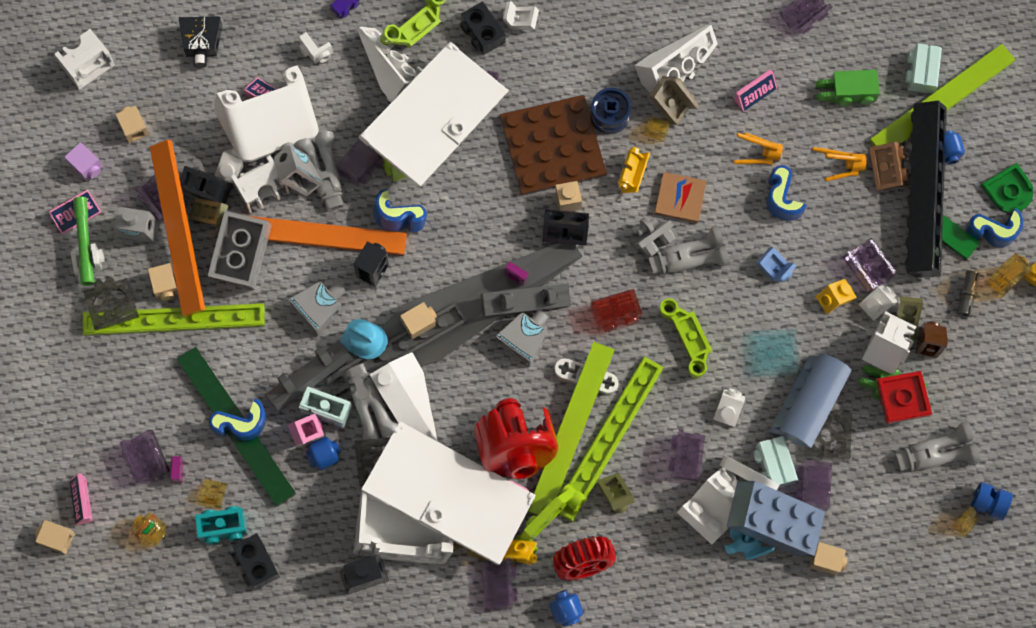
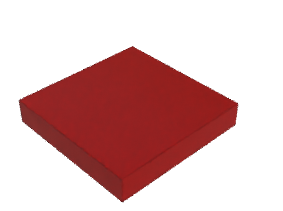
(903, 397)

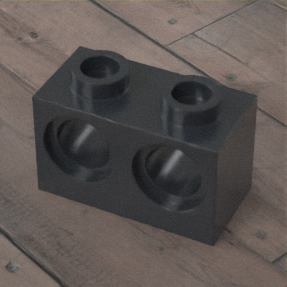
(487, 27)
(205, 184)
(565, 227)
(371, 263)
(259, 560)

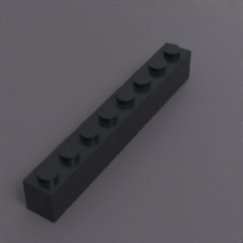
(926, 190)

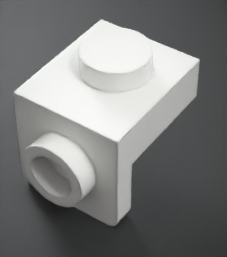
(520, 17)
(316, 54)
(229, 165)
(97, 258)
(878, 302)
(729, 407)

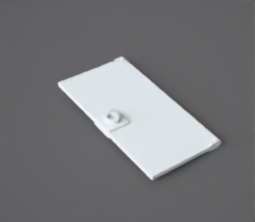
(433, 114)
(448, 493)

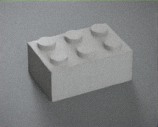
(239, 250)

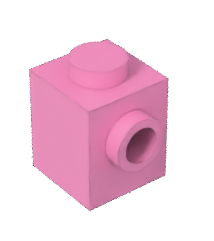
(305, 429)

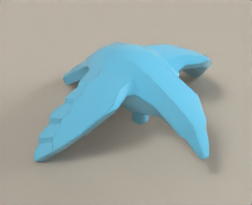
(746, 544)

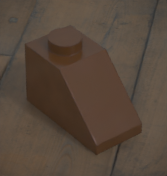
(931, 339)

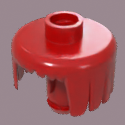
(509, 447)

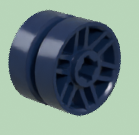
(610, 110)

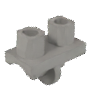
(662, 231)

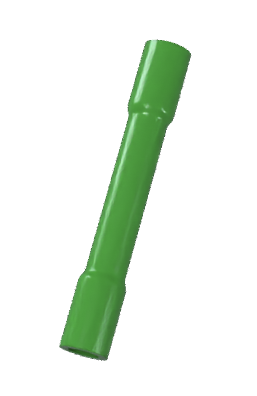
(81, 217)

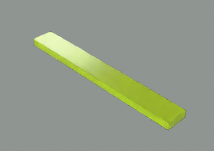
(951, 93)
(172, 320)
(573, 425)
(613, 430)

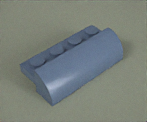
(810, 400)

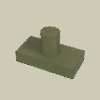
(208, 211)
(909, 310)
(616, 492)

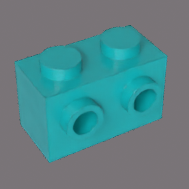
(221, 525)

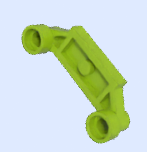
(415, 27)
(690, 335)
(551, 508)

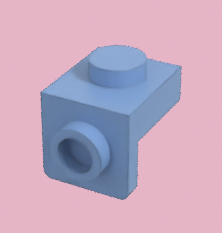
(775, 265)

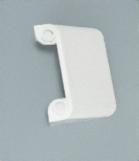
(269, 120)

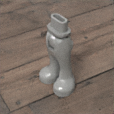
(331, 188)
(678, 256)
(366, 395)
(926, 454)

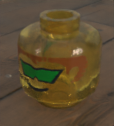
(148, 529)

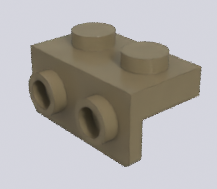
(673, 98)

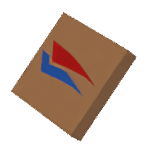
(680, 197)

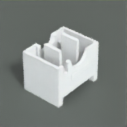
(85, 61)
(258, 184)
(889, 343)

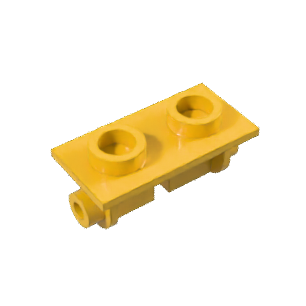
(631, 178)
(521, 551)

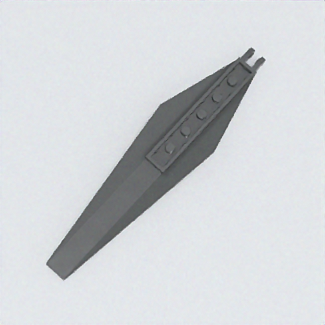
(458, 312)

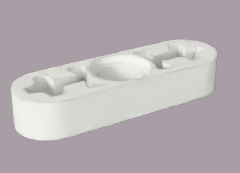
(568, 376)
(746, 472)

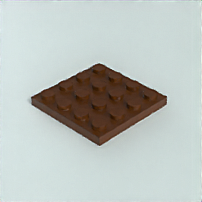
(553, 144)

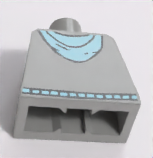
(296, 170)
(133, 225)
(318, 305)
(524, 336)

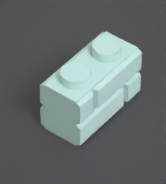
(924, 68)
(326, 407)
(776, 461)

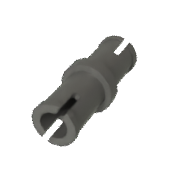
(968, 293)

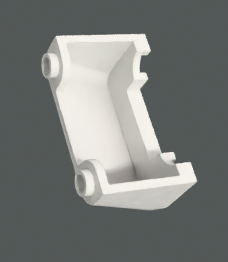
(396, 536)

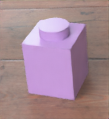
(84, 162)

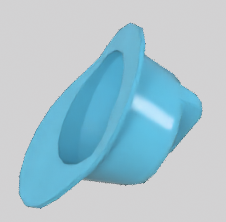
(364, 339)

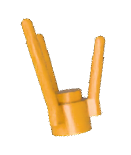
(771, 150)
(853, 161)

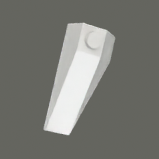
(677, 58)
(388, 65)
(406, 393)

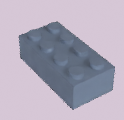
(775, 518)

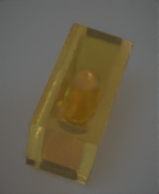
(1009, 274)

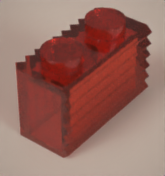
(616, 310)

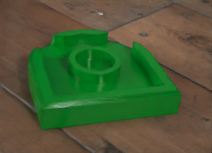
(1009, 189)

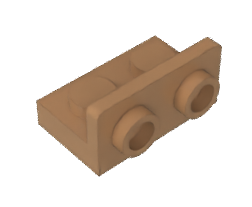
(889, 165)

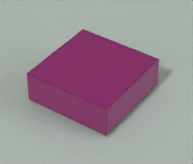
(516, 273)
(176, 473)

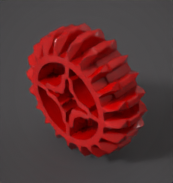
(584, 558)

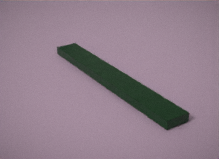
(252, 451)

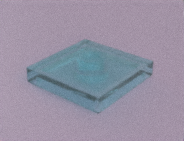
(774, 352)

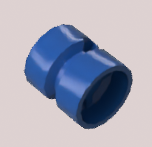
(991, 501)

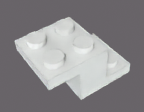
(711, 505)

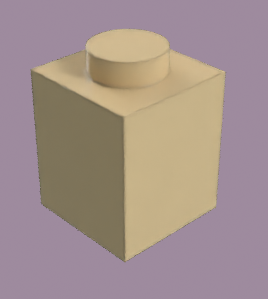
(132, 124)
(568, 196)
(163, 282)
(418, 320)
(54, 536)
(828, 559)

